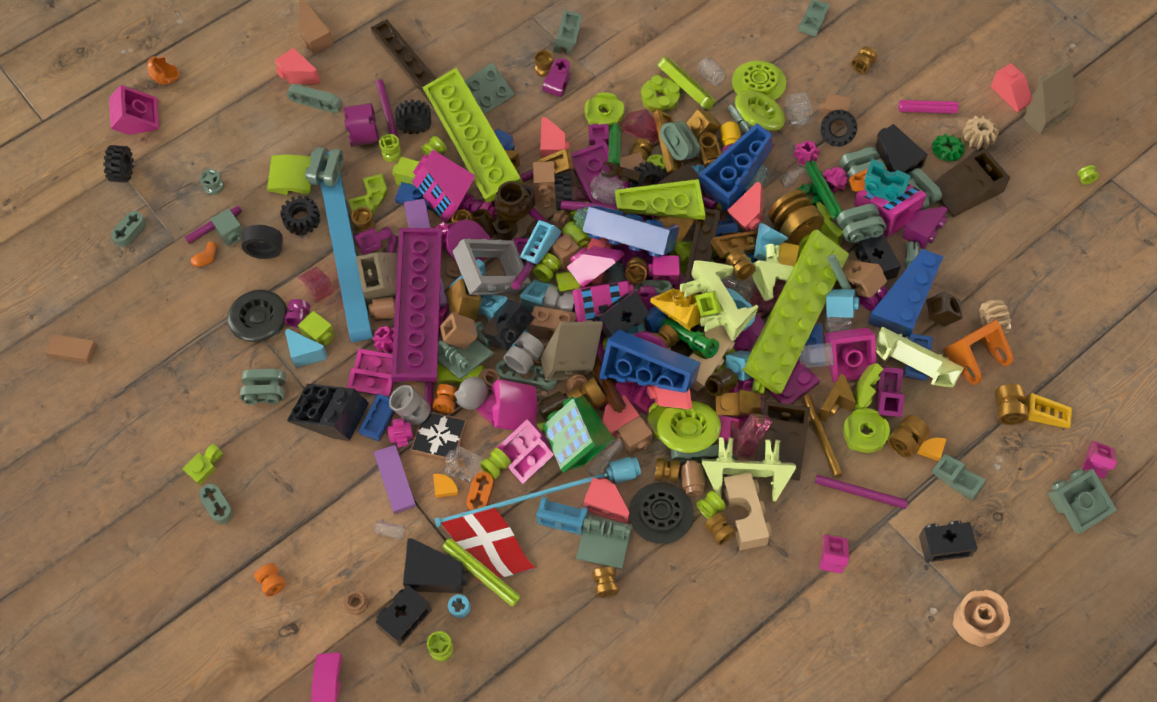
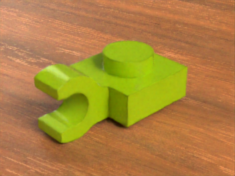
(200, 466)

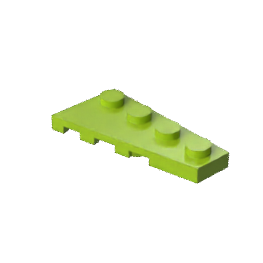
(669, 199)

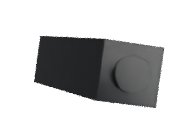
(899, 150)
(431, 570)

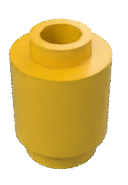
(729, 133)

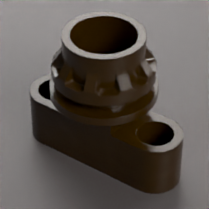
(512, 203)

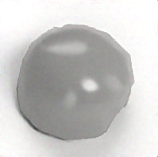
(471, 393)

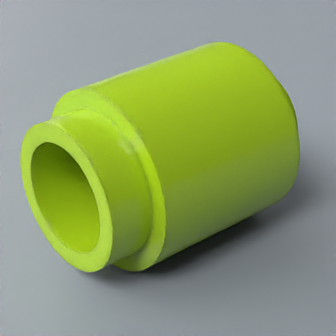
(579, 237)

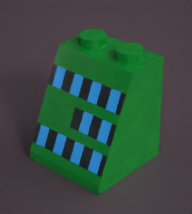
(576, 434)

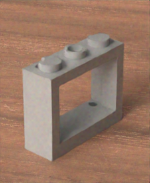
(489, 285)

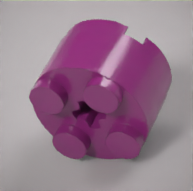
(361, 124)

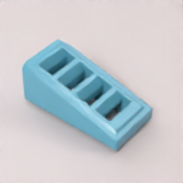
(544, 231)

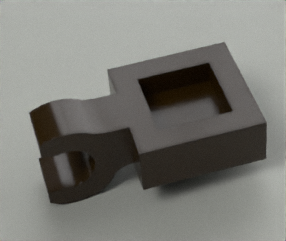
(623, 173)

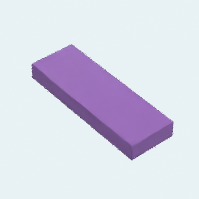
(394, 479)

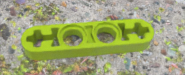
(686, 83)

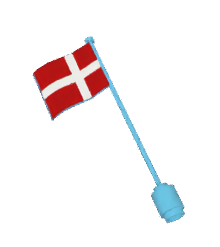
(490, 538)

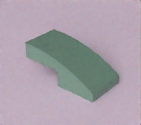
(814, 17)
(957, 477)

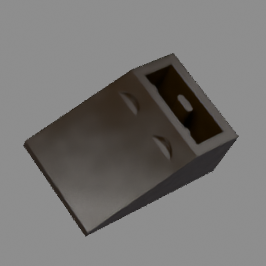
(972, 182)
(790, 427)

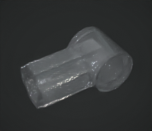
(744, 288)

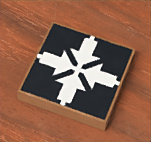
(438, 436)

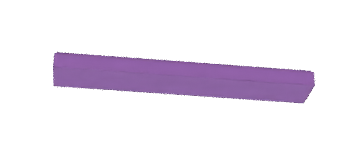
(418, 218)

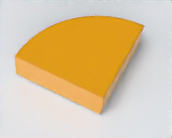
(932, 448)
(444, 486)

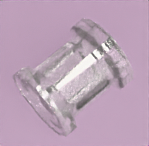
(837, 324)

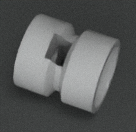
(559, 300)
(521, 355)
(409, 405)

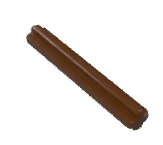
(608, 388)

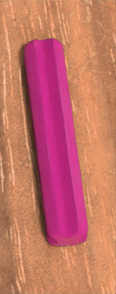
(928, 106)

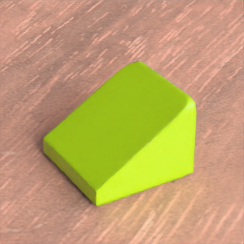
(708, 303)

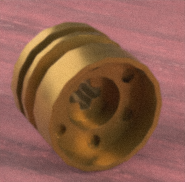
(795, 216)

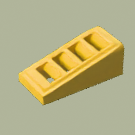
(1036, 402)

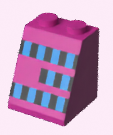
(441, 183)
(895, 213)
(594, 298)

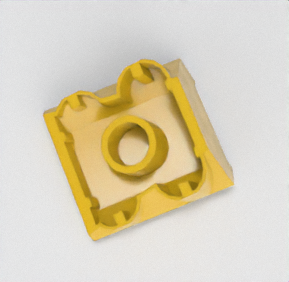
(679, 308)

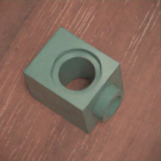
(227, 227)

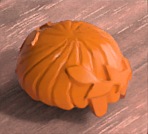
(161, 71)

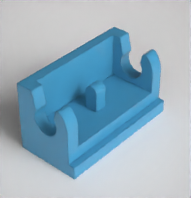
(561, 516)

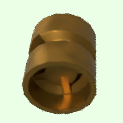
(593, 392)
(1010, 403)
(909, 436)

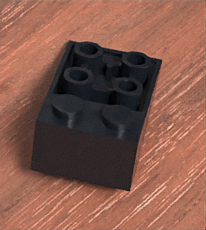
(329, 410)

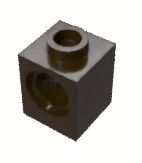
(944, 309)

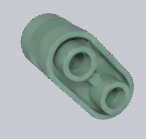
(680, 140)
(859, 160)
(317, 170)
(924, 183)
(861, 223)
(262, 386)

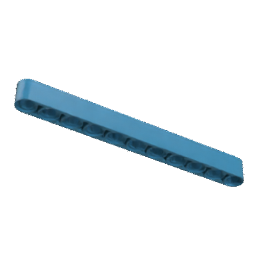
(345, 258)

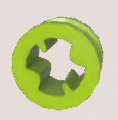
(1088, 174)

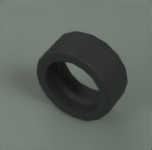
(263, 233)

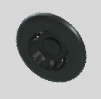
(259, 321)
(661, 510)

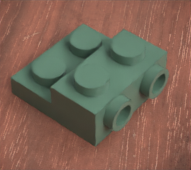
(1081, 499)

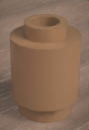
(382, 308)
(692, 478)

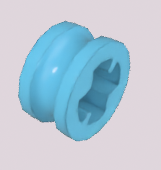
(466, 603)

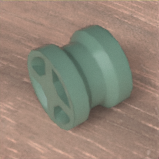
(211, 182)

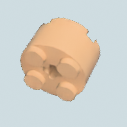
(977, 630)

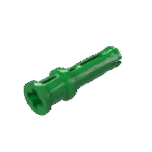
(696, 340)

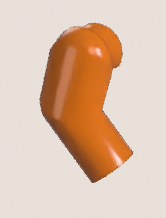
(205, 257)

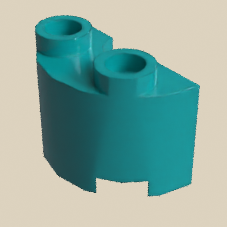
(885, 183)

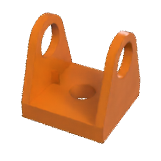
(991, 337)

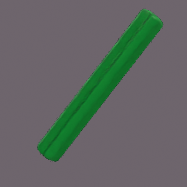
(614, 152)
(823, 189)

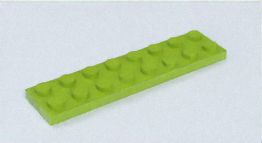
(471, 133)
(794, 313)

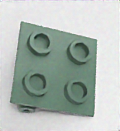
(489, 88)
(461, 360)
(604, 542)

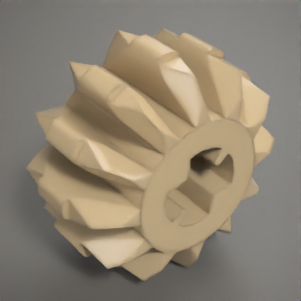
(980, 132)
(995, 310)

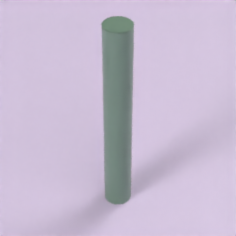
(839, 272)

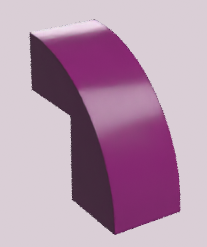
(888, 392)

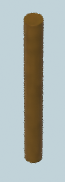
(823, 439)

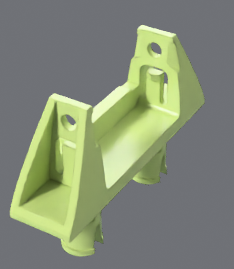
(768, 270)
(708, 278)
(941, 369)
(770, 466)

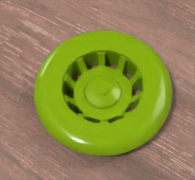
(759, 77)
(760, 109)
(689, 433)

